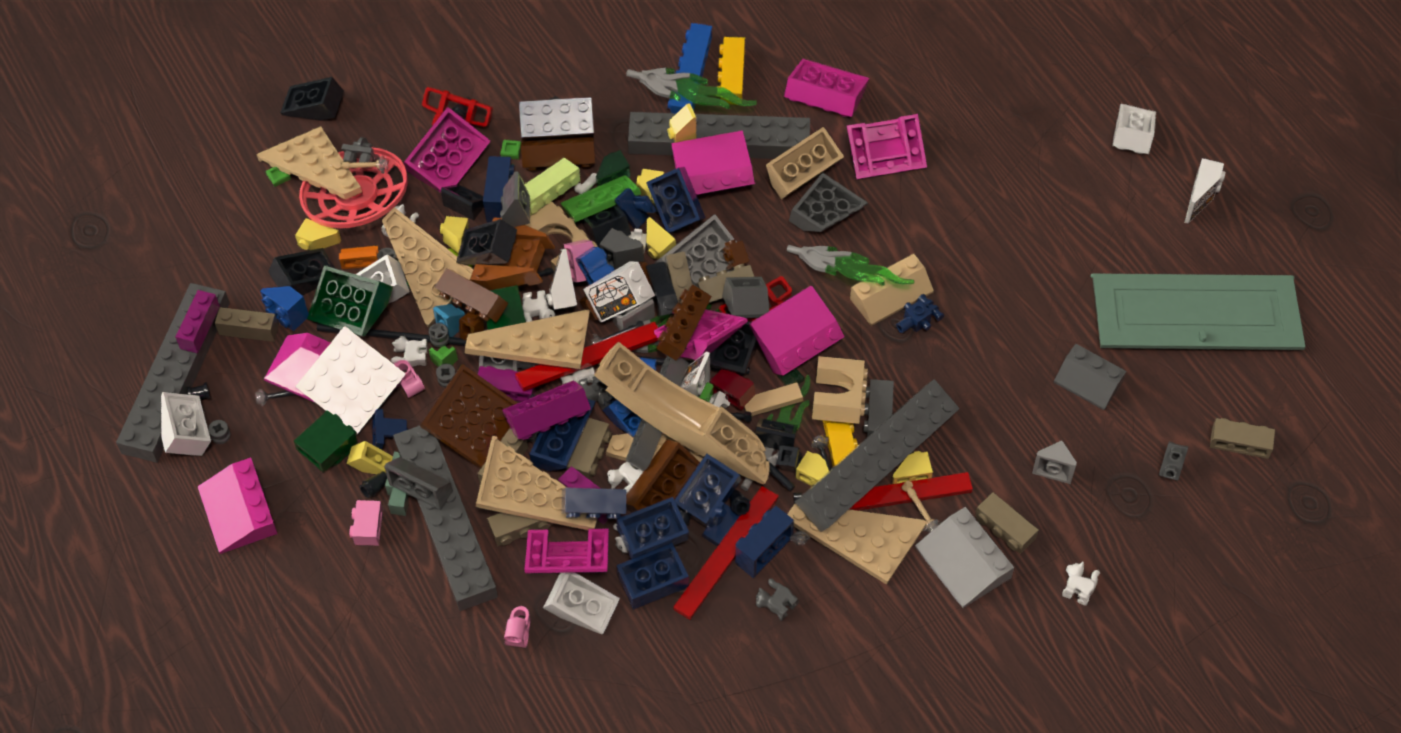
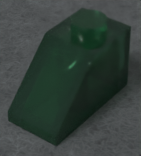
(612, 167)

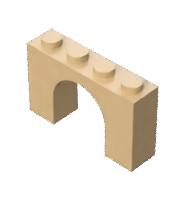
(553, 221)
(843, 406)

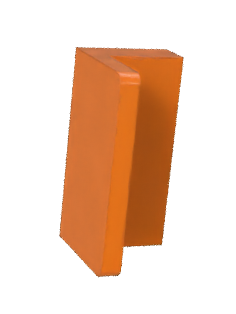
(358, 257)

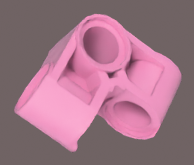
(411, 382)
(517, 628)

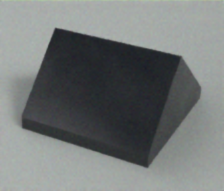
(462, 200)
(776, 433)

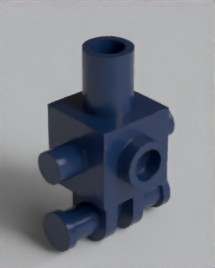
(919, 315)

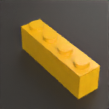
(732, 65)
(840, 439)

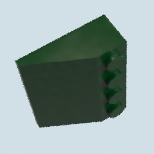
(348, 301)

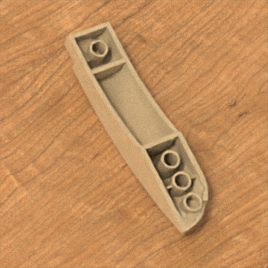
(682, 415)

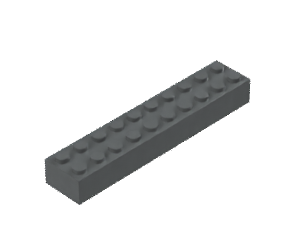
(763, 135)
(170, 373)
(876, 455)
(450, 526)

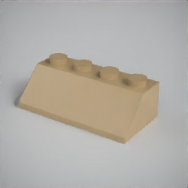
(803, 163)
(880, 301)

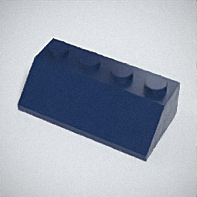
(556, 446)

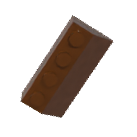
(550, 151)
(663, 477)

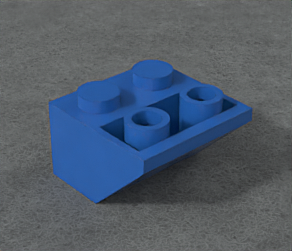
(286, 305)
(622, 417)

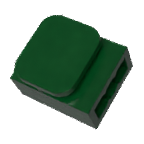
(513, 312)
(326, 441)

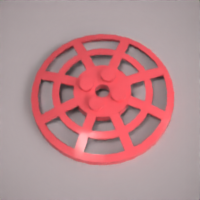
(361, 200)

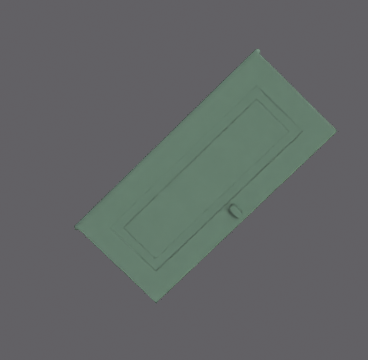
(1198, 311)

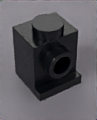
(791, 459)

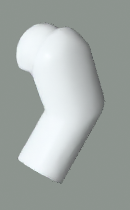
(587, 185)

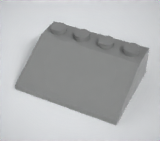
(703, 249)
(965, 558)

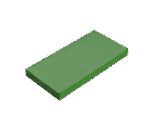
(597, 198)

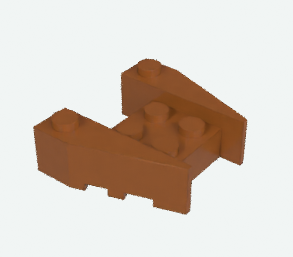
(522, 265)

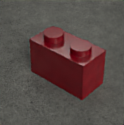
(737, 389)

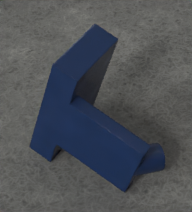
(635, 207)
(385, 427)
(720, 523)

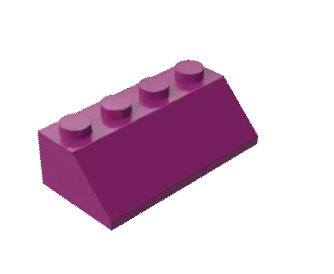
(547, 410)

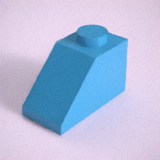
(449, 317)

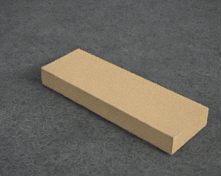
(774, 399)

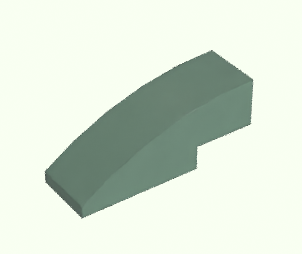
(398, 499)

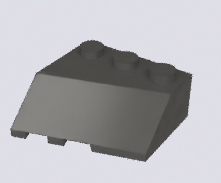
(824, 205)

